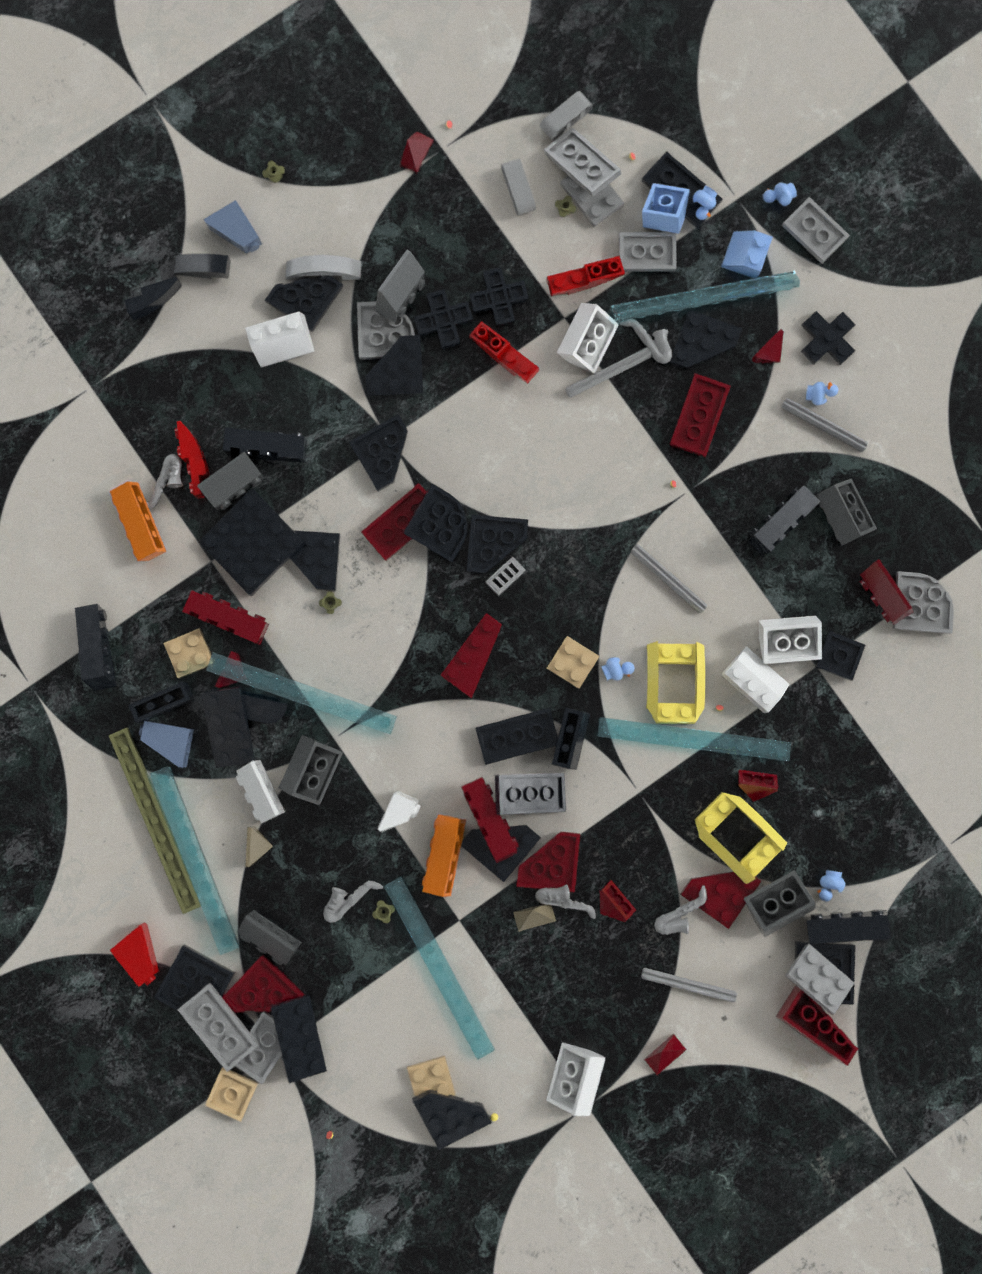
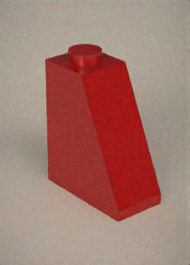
(137, 955)

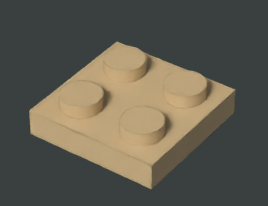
(188, 653)
(573, 662)
(431, 1075)
(231, 1094)

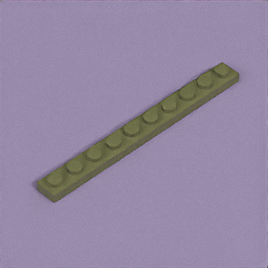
(155, 820)

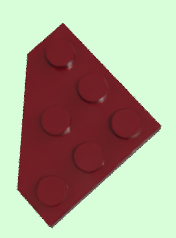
(552, 864)
(724, 895)
(261, 988)

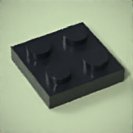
(840, 656)

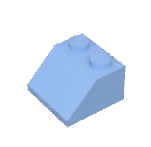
(665, 208)
(747, 252)

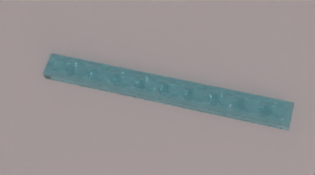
(705, 296)
(301, 693)
(694, 739)
(195, 860)
(439, 968)

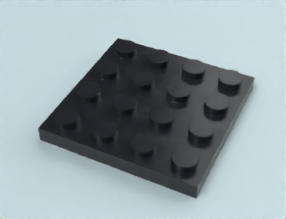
(252, 542)

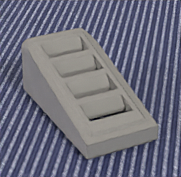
(498, 591)

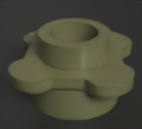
(274, 177)
(563, 212)
(325, 602)
(382, 906)

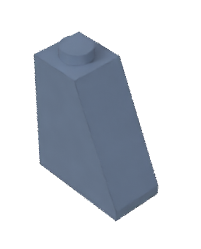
(234, 227)
(168, 740)

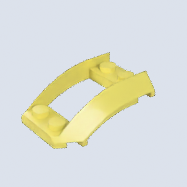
(675, 654)
(758, 856)

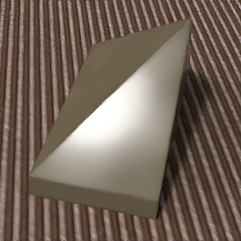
(256, 846)
(534, 916)

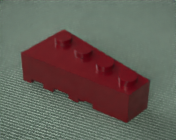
(225, 617)
(469, 662)
(491, 825)
(816, 1025)

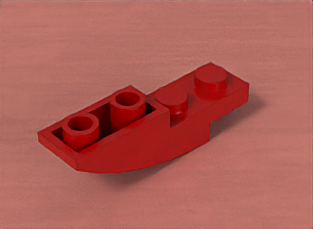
(587, 277)
(504, 353)
(192, 452)

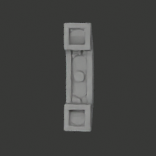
(323, 266)

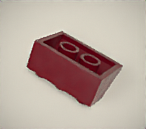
(885, 593)

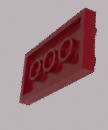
(700, 415)
(386, 531)

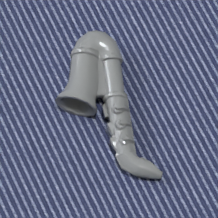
(658, 347)
(170, 472)
(561, 897)
(339, 906)
(672, 921)

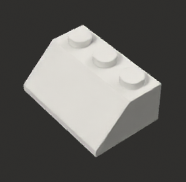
(588, 337)
(280, 339)
(790, 639)
(755, 680)
(259, 791)
(400, 810)
(575, 1079)

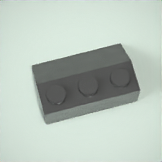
(400, 287)
(231, 482)
(846, 511)
(310, 770)
(779, 903)
(268, 937)

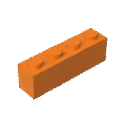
(137, 521)
(443, 855)

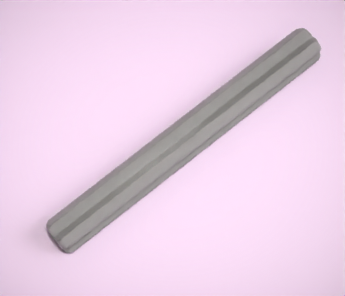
(608, 372)
(824, 424)
(669, 578)
(690, 985)

